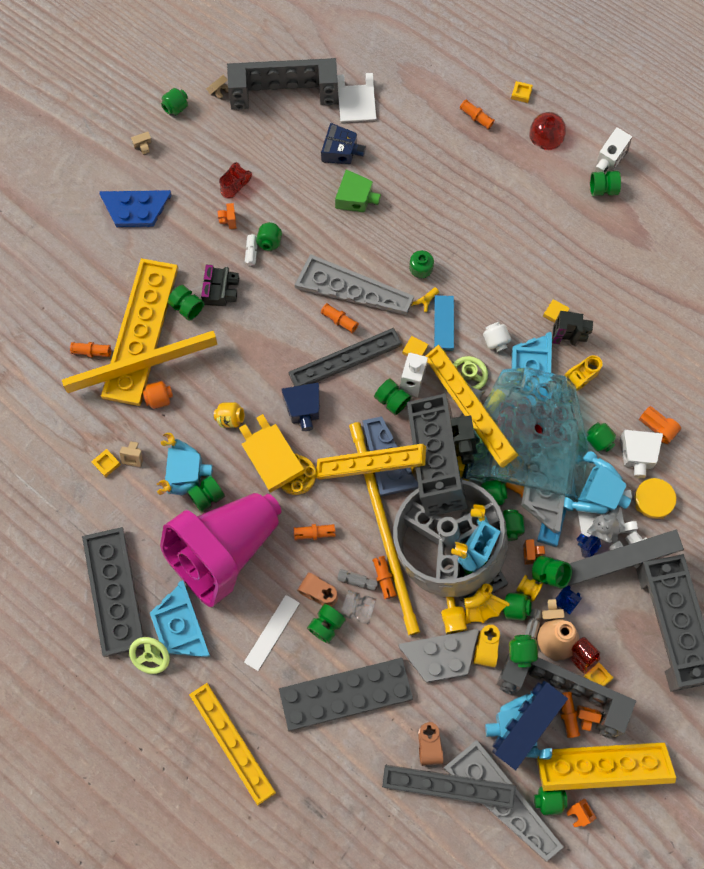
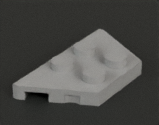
(544, 505)
(442, 655)

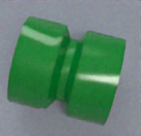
(605, 183)
(187, 304)
(390, 394)
(206, 494)
(552, 571)
(331, 618)

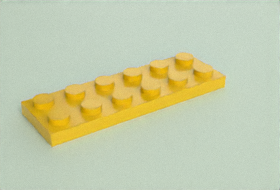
(606, 767)

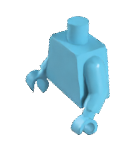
(602, 490)
(506, 713)

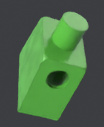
(355, 193)

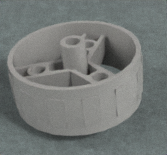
(448, 582)

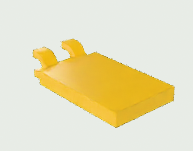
(271, 455)

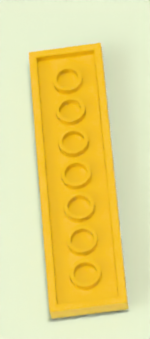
(141, 327)

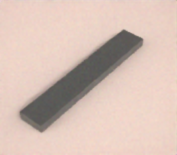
(345, 358)
(625, 557)
(449, 786)

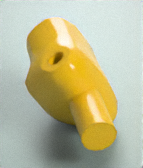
(453, 617)

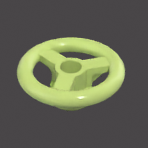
(470, 366)
(152, 652)

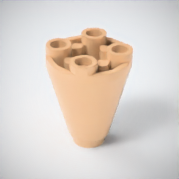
(553, 642)

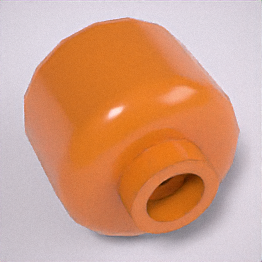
(157, 395)

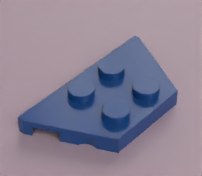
(135, 207)

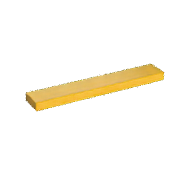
(371, 461)
(232, 744)

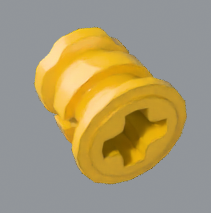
(529, 587)

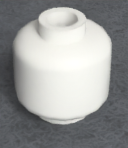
(497, 336)

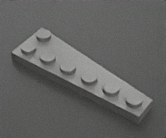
(340, 283)
(522, 819)

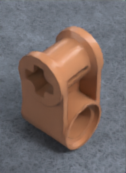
(315, 588)
(430, 749)

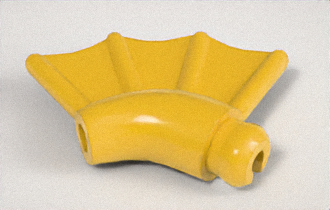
(483, 605)

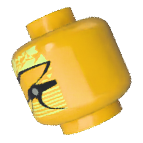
(229, 415)

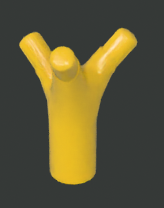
(426, 298)

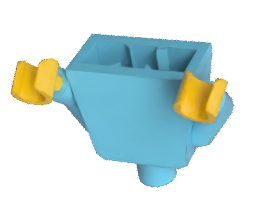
(183, 467)
(479, 544)

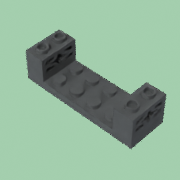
(282, 75)
(440, 478)
(677, 617)
(616, 707)

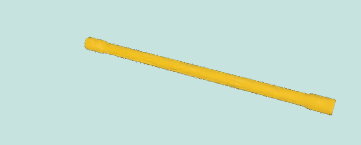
(409, 616)

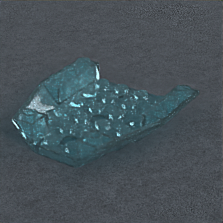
(557, 452)

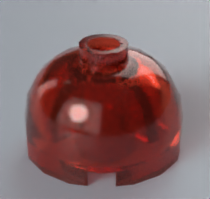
(548, 130)

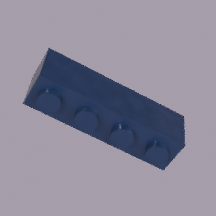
(529, 725)

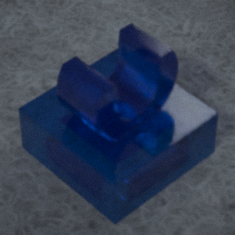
(588, 546)
(567, 599)

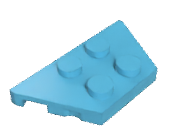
(535, 355)
(178, 624)

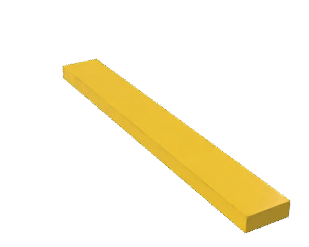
(139, 362)
(470, 405)

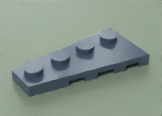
(380, 438)

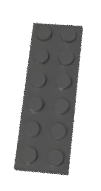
(112, 591)
(345, 694)

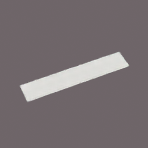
(271, 632)

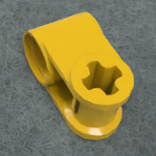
(581, 374)
(487, 650)

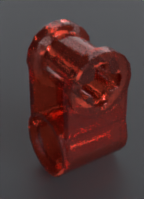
(235, 178)
(584, 654)

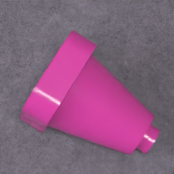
(218, 544)

